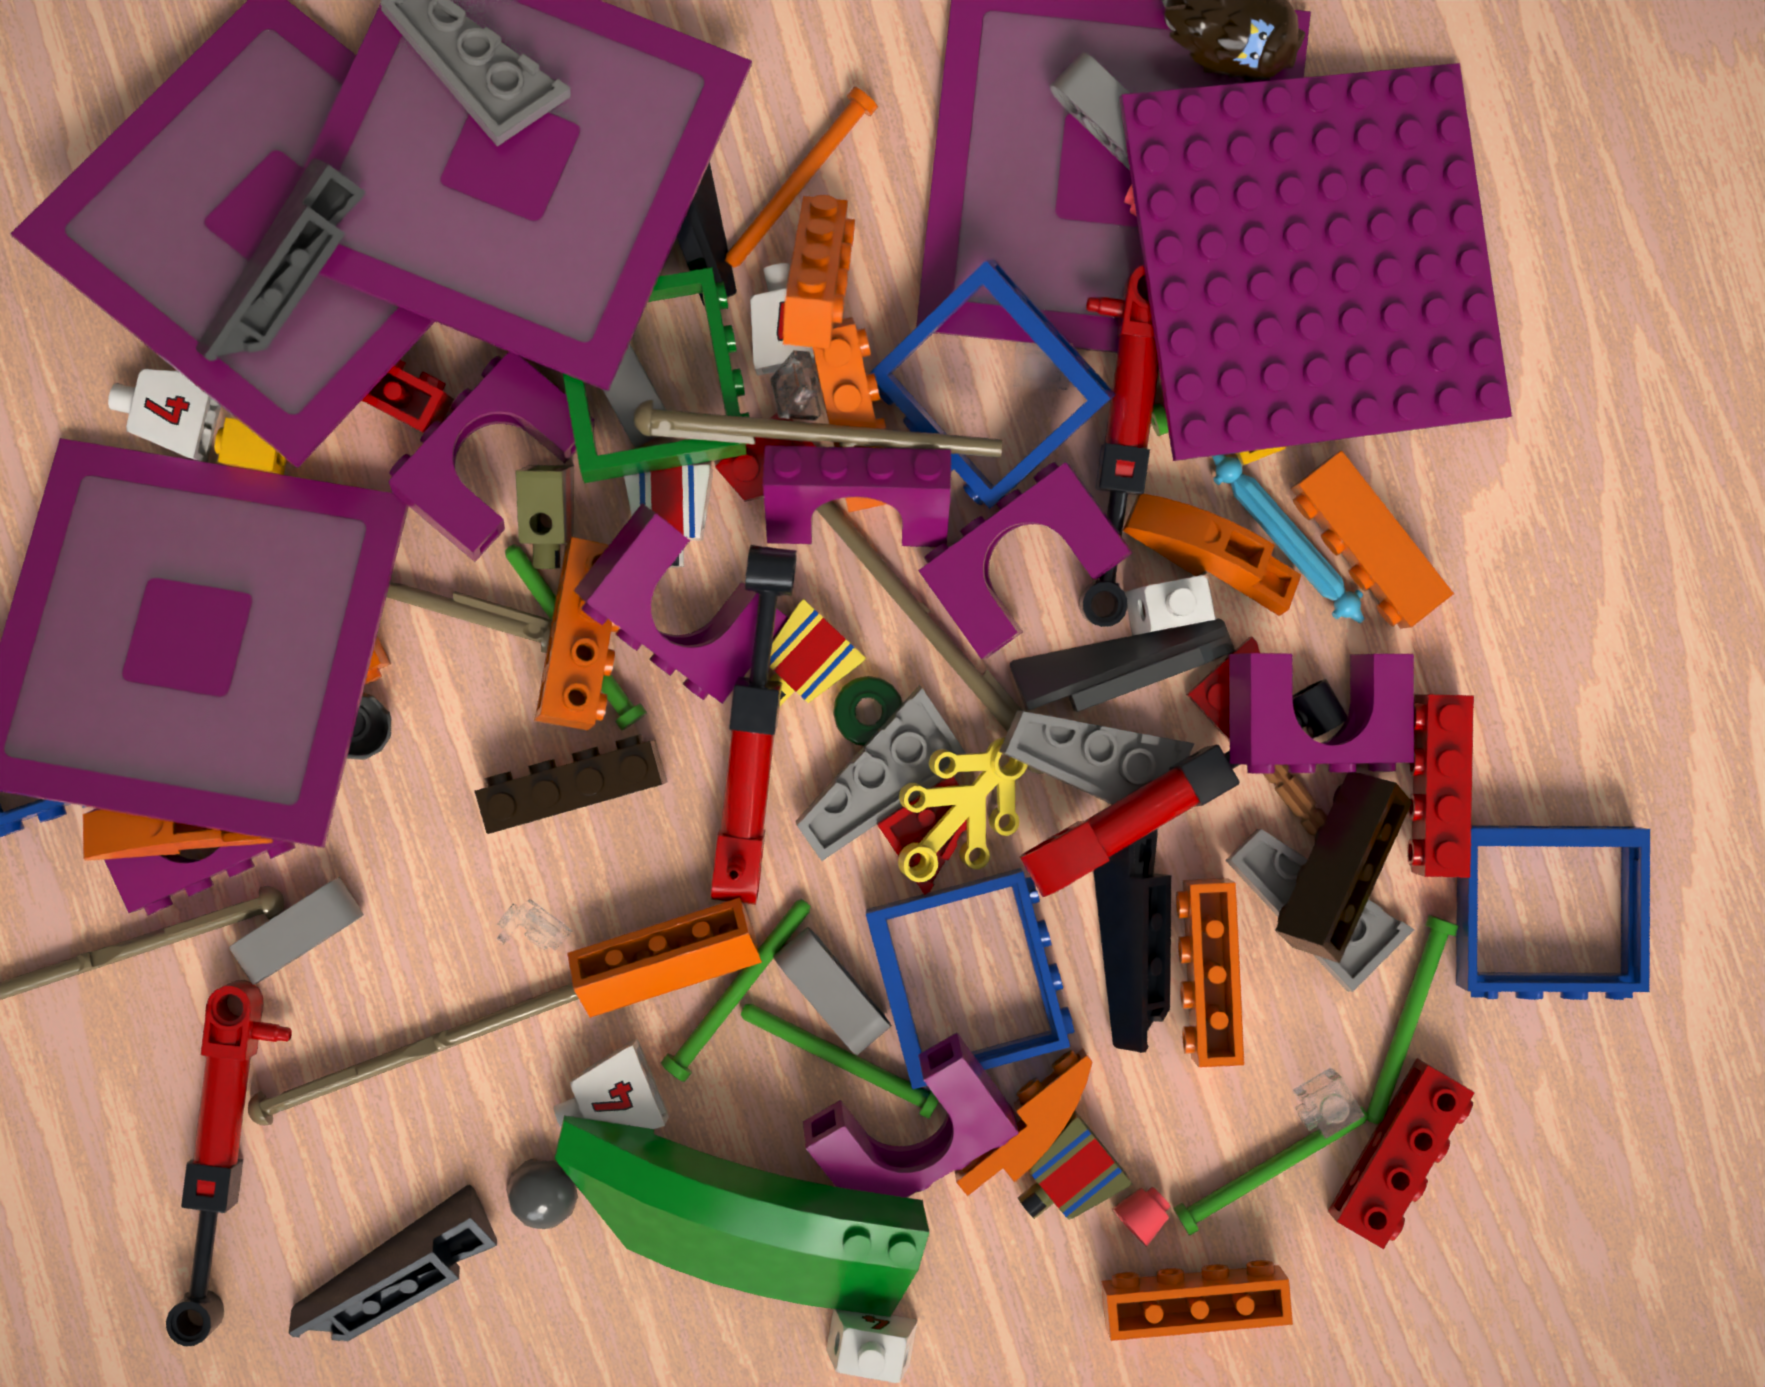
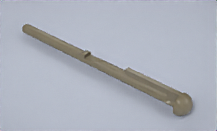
(745, 429)
(478, 612)
(983, 686)
(269, 902)
(262, 1108)

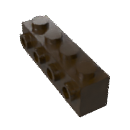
(572, 786)
(1343, 865)

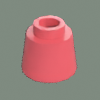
(1143, 1213)

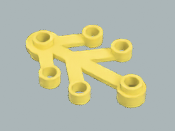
(967, 803)

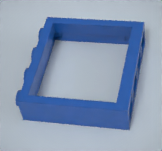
(1043, 334)
(1634, 915)
(1037, 939)

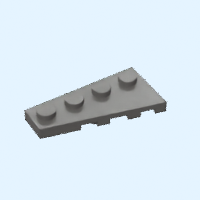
(483, 74)
(1091, 756)
(872, 780)
(1272, 874)

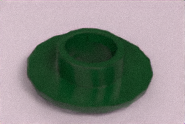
(851, 695)

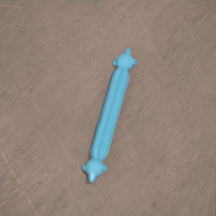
(1288, 538)

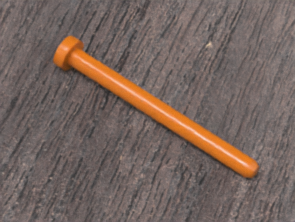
(859, 105)

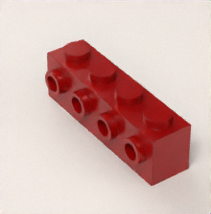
(410, 398)
(1441, 786)
(1401, 1153)

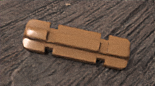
(1297, 798)

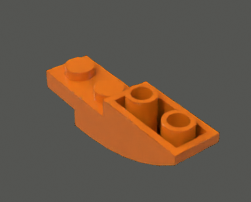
(1213, 544)
(127, 835)
(1044, 1114)

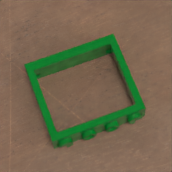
(679, 453)

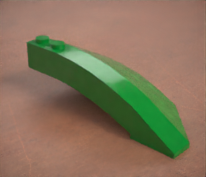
(746, 1223)

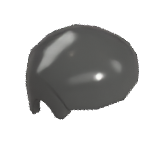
(370, 730)
(541, 1194)

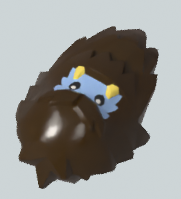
(1237, 35)

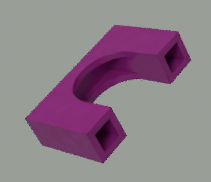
(907, 479)
(428, 480)
(961, 572)
(622, 591)
(1269, 735)
(153, 879)
(974, 1124)

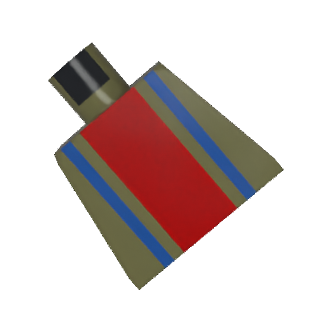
(547, 491)
(1074, 1173)

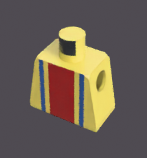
(810, 655)

